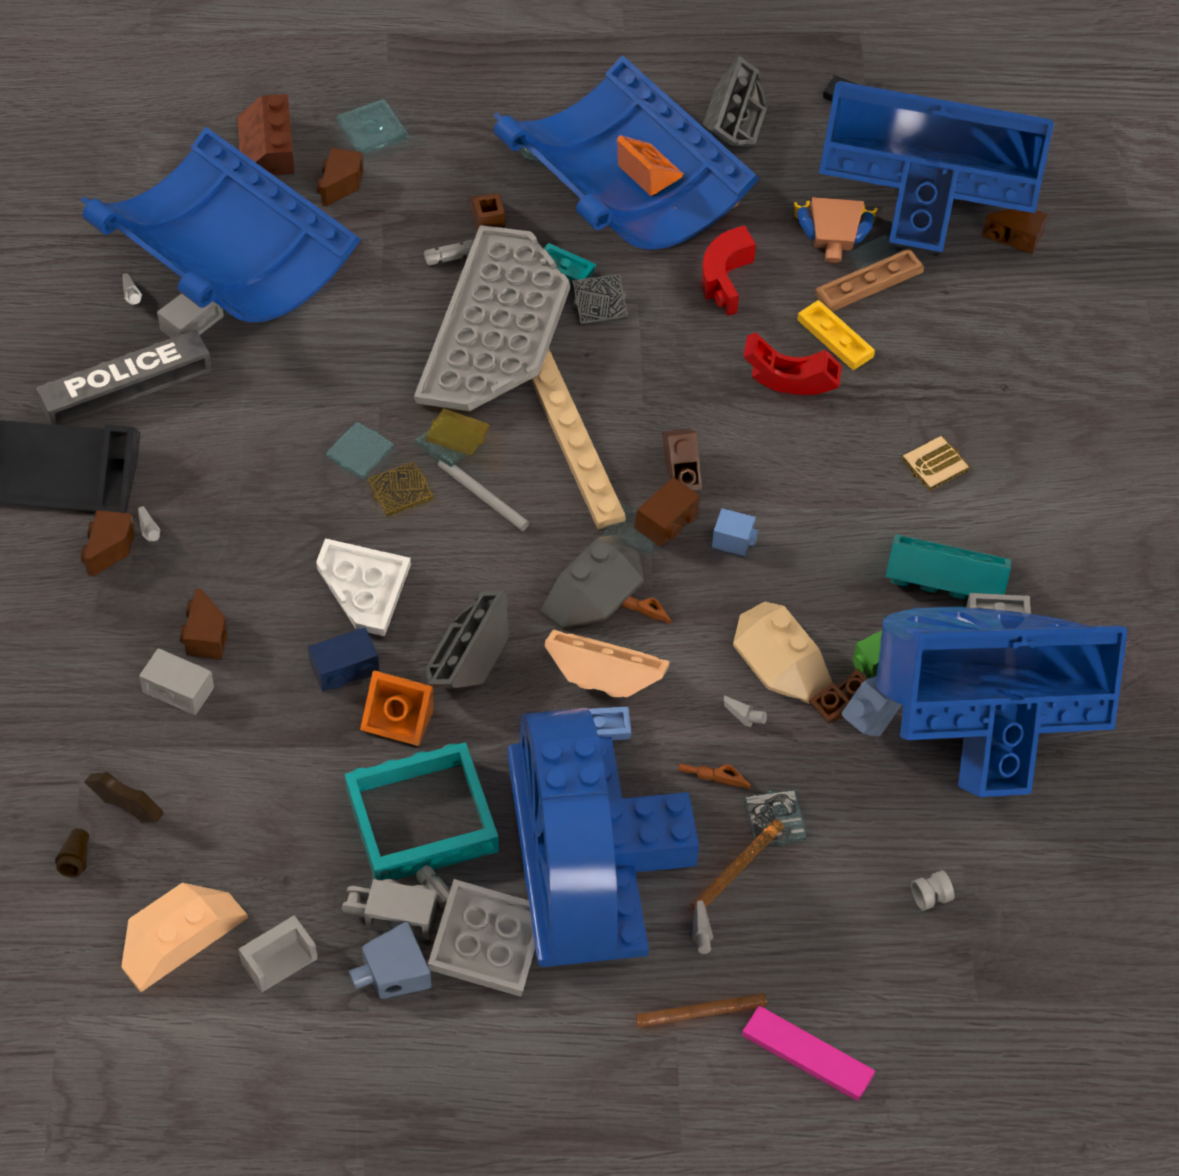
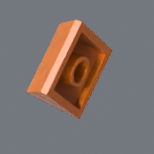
(646, 165)
(397, 708)

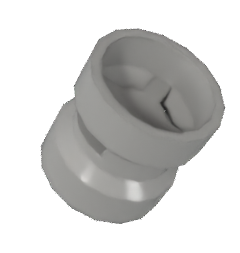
(932, 890)

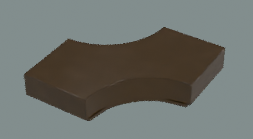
(129, 799)

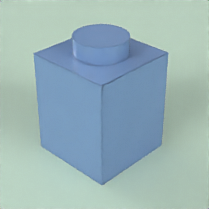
(734, 532)

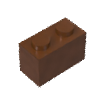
(667, 512)

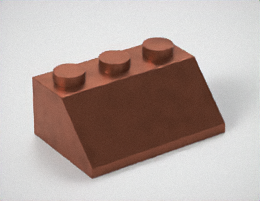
(267, 134)

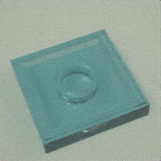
(372, 127)

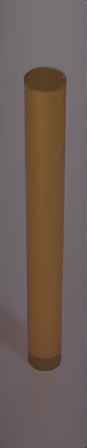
(740, 863)
(701, 1010)

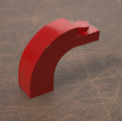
(723, 255)
(791, 374)

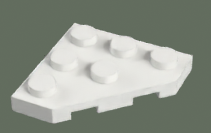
(363, 582)

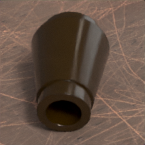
(73, 855)

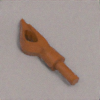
(644, 607)
(717, 775)

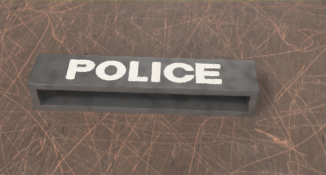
(124, 378)

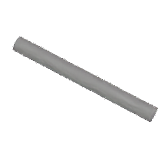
(485, 495)

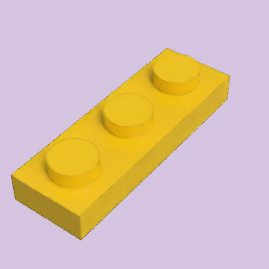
(836, 335)

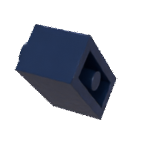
(343, 659)

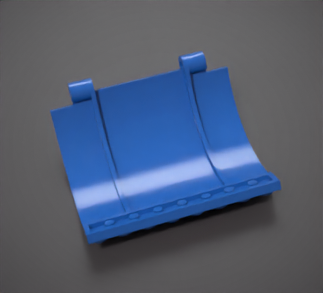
(583, 154)
(231, 233)

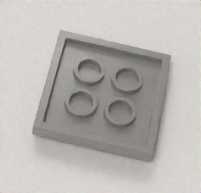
(484, 938)

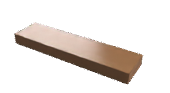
(869, 280)

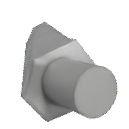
(131, 291)
(148, 526)
(744, 712)
(702, 930)

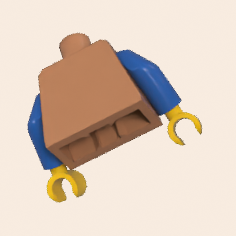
(835, 224)

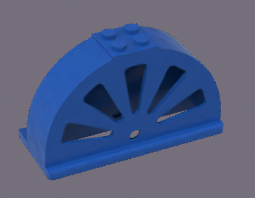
(934, 155)
(998, 685)
(595, 841)

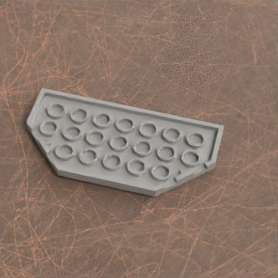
(495, 321)

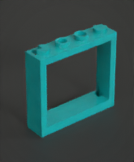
(435, 854)

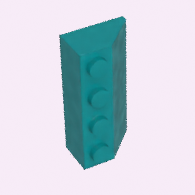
(946, 568)

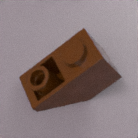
(341, 175)
(487, 210)
(1015, 228)
(683, 457)
(109, 540)
(205, 629)

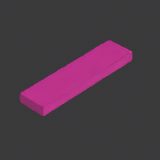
(808, 1053)

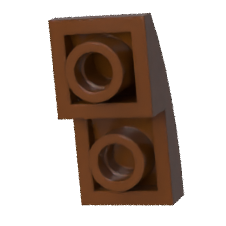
(834, 698)

